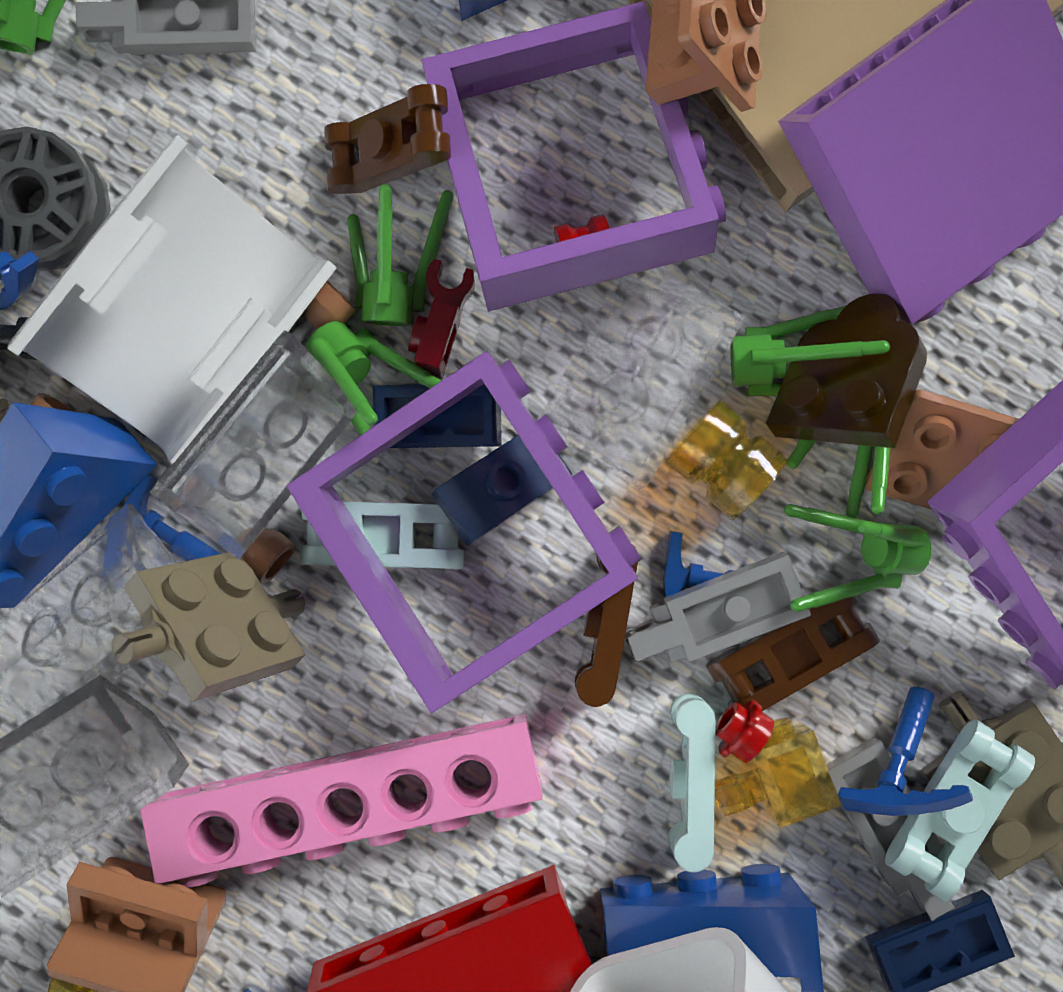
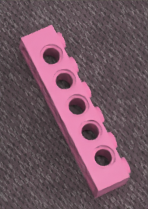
(187, 851)

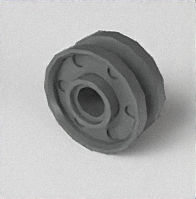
(73, 201)

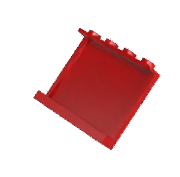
(494, 942)

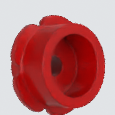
(743, 730)

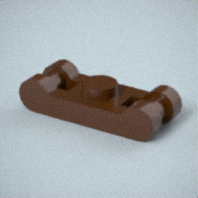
(390, 141)
(607, 625)
(793, 654)

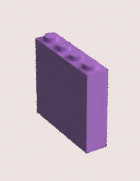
(940, 149)

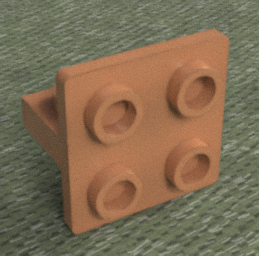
(705, 47)
(937, 444)
(133, 931)

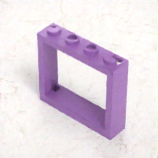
(596, 255)
(984, 495)
(375, 586)

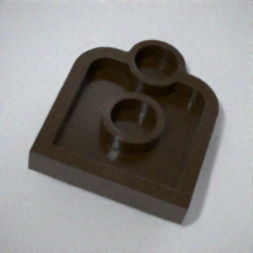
(852, 397)

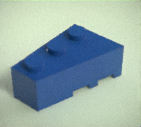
(56, 486)
(759, 907)

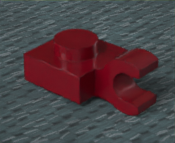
(434, 336)

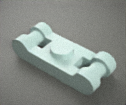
(392, 536)
(694, 783)
(964, 825)

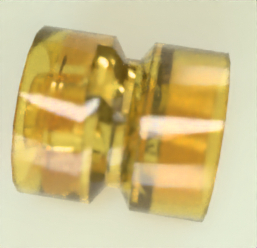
(727, 460)

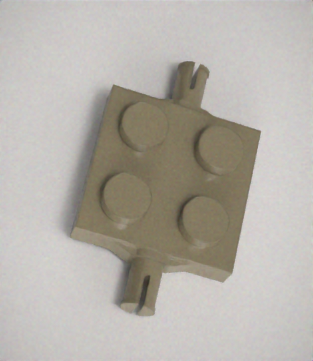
(211, 624)
(1033, 815)

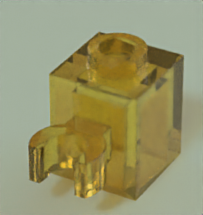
(785, 776)

